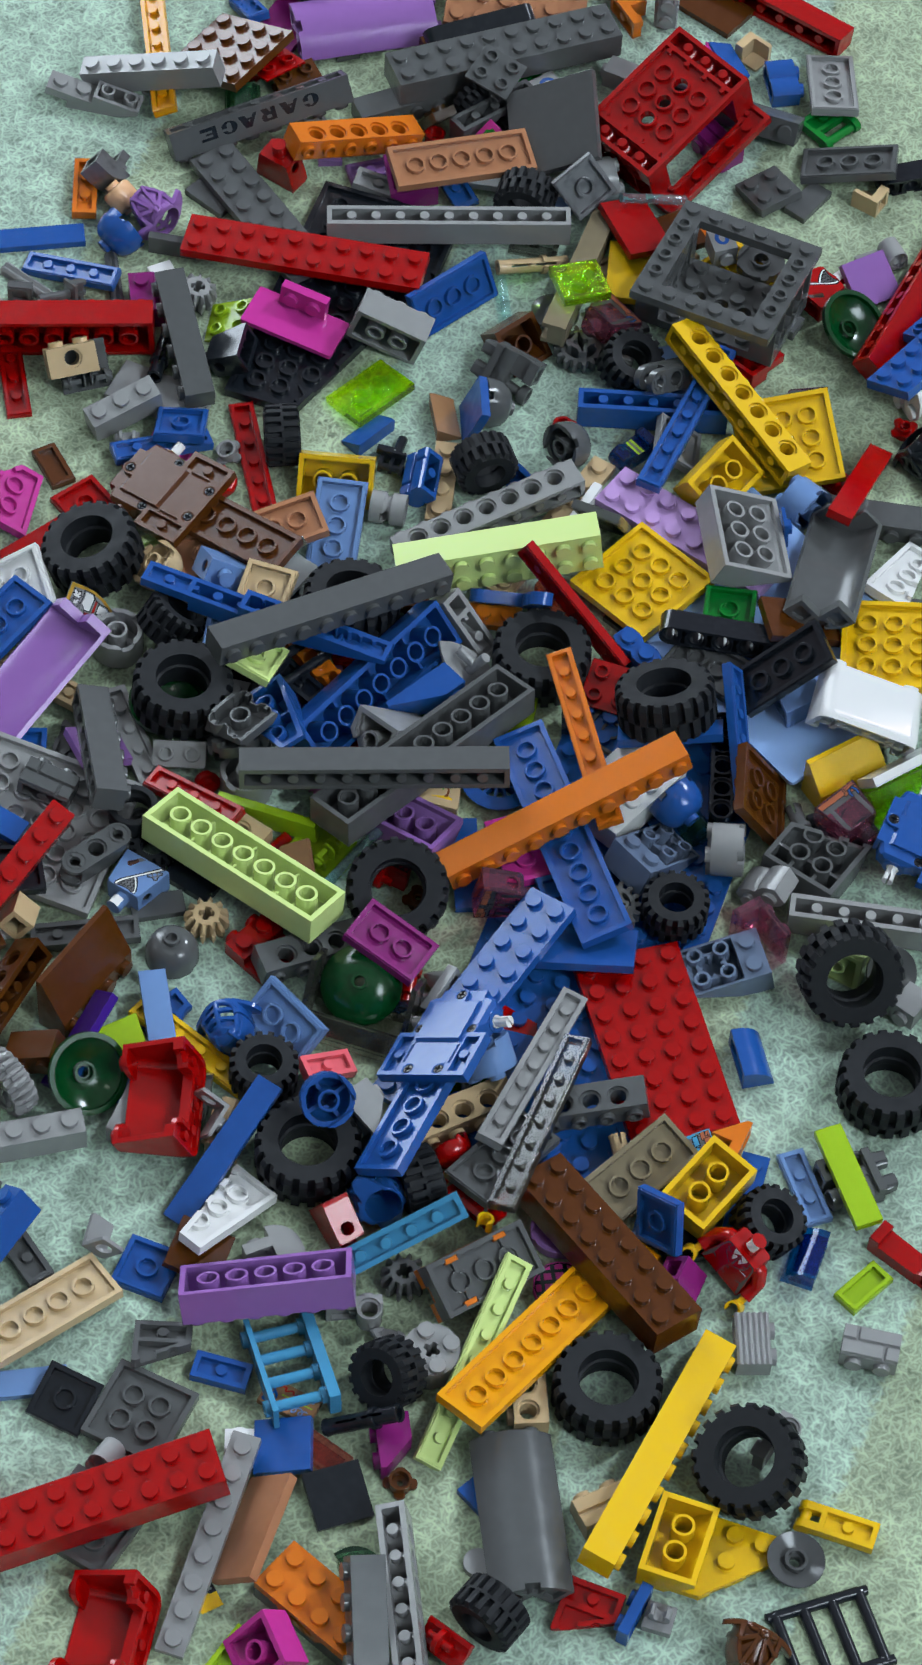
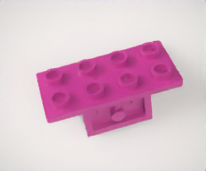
(296, 317)

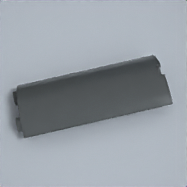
(832, 569)
(521, 1513)

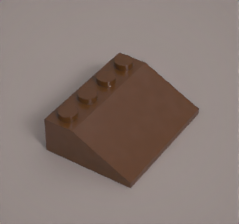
(86, 964)

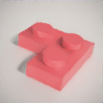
(336, 1061)

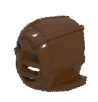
(752, 1644)

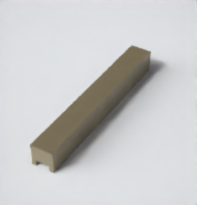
(591, 246)

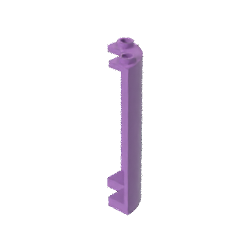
(358, 26)
(45, 663)

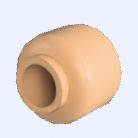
(119, 195)

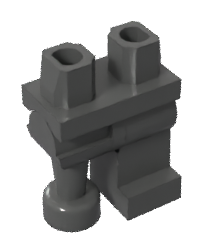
(505, 363)
(870, 1165)

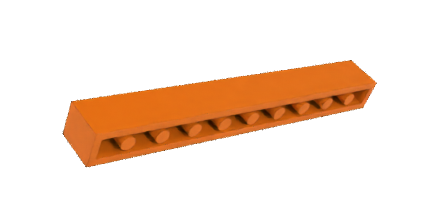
(565, 809)

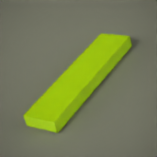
(277, 818)
(848, 1177)

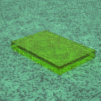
(370, 393)

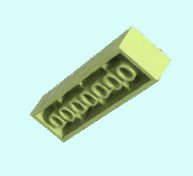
(491, 554)
(243, 865)

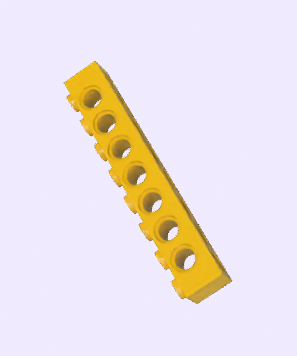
(738, 401)

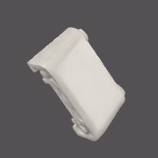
(867, 707)

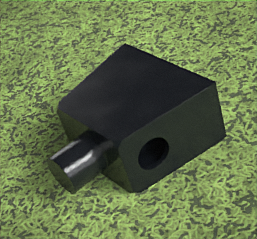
(232, 351)

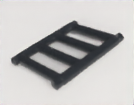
(832, 1603)

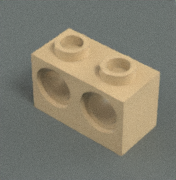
(531, 1403)

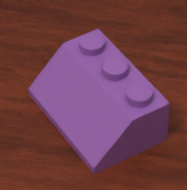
(424, 824)

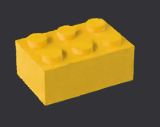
(710, 1185)

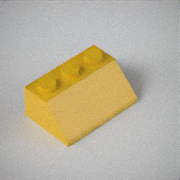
(723, 465)
(334, 466)
(838, 766)
(677, 1543)

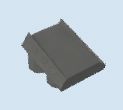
(240, 718)

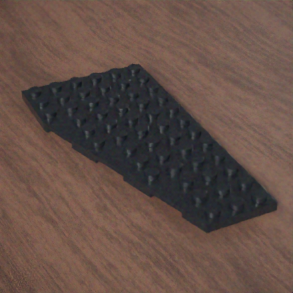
(292, 374)

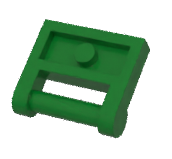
(817, 126)

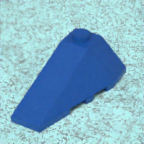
(289, 725)

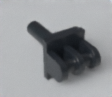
(392, 458)

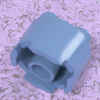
(801, 500)
(496, 1060)

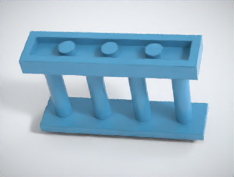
(311, 1347)

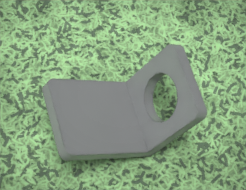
(216, 1119)
(98, 1237)

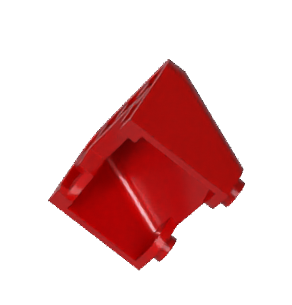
(161, 1102)
(113, 1618)

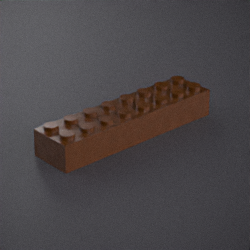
(609, 1255)

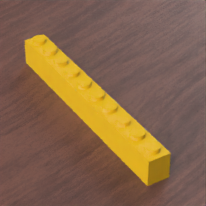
(656, 1454)

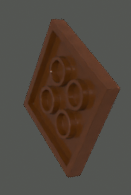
(759, 794)

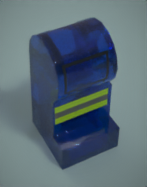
(633, 451)

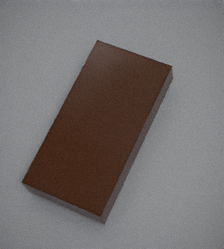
(53, 466)

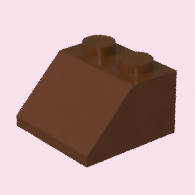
(521, 332)

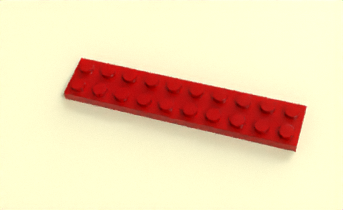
(304, 254)

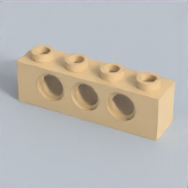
(465, 1102)

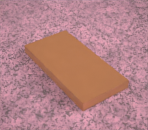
(254, 1528)

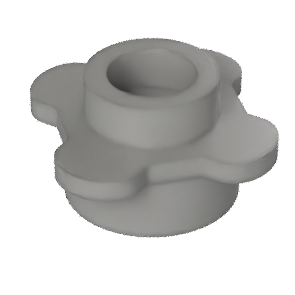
(225, 447)

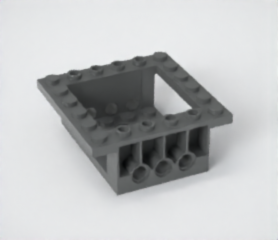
(732, 307)

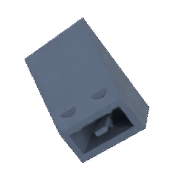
(647, 853)
(729, 966)

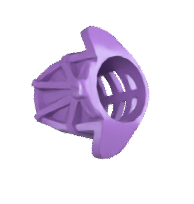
(150, 206)

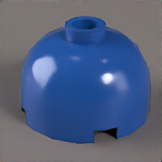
(118, 234)
(679, 804)
(327, 1099)

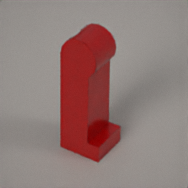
(896, 1253)

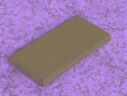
(648, 1159)

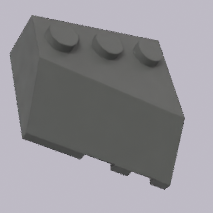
(819, 861)

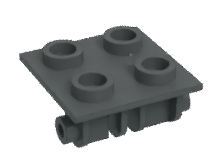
(495, 73)
(92, 379)

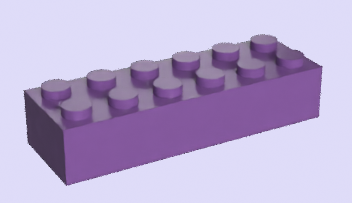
(267, 1286)

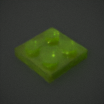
(580, 282)

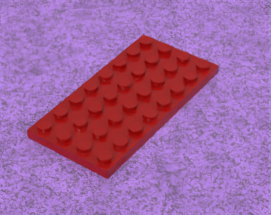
(657, 1030)

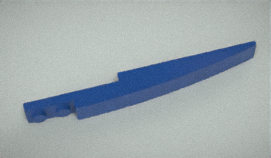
(226, 604)

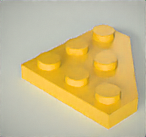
(730, 1558)

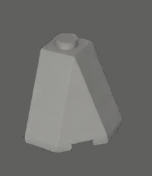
(378, 725)

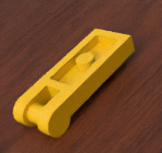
(837, 1526)

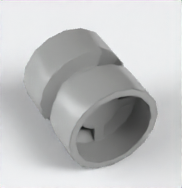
(388, 508)

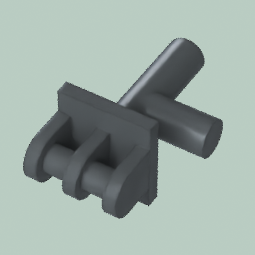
(72, 290)

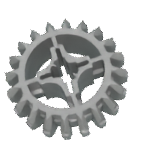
(16, 1087)

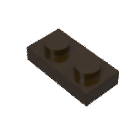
(436, 116)

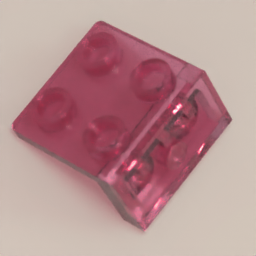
(769, 928)

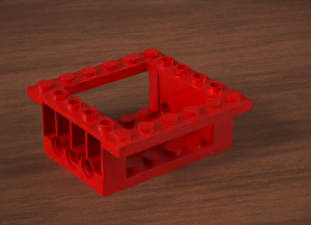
(649, 148)

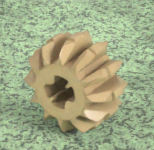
(206, 920)

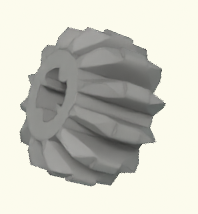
(202, 292)

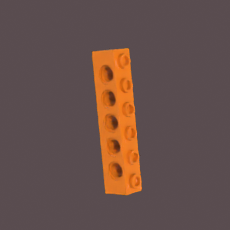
(350, 136)

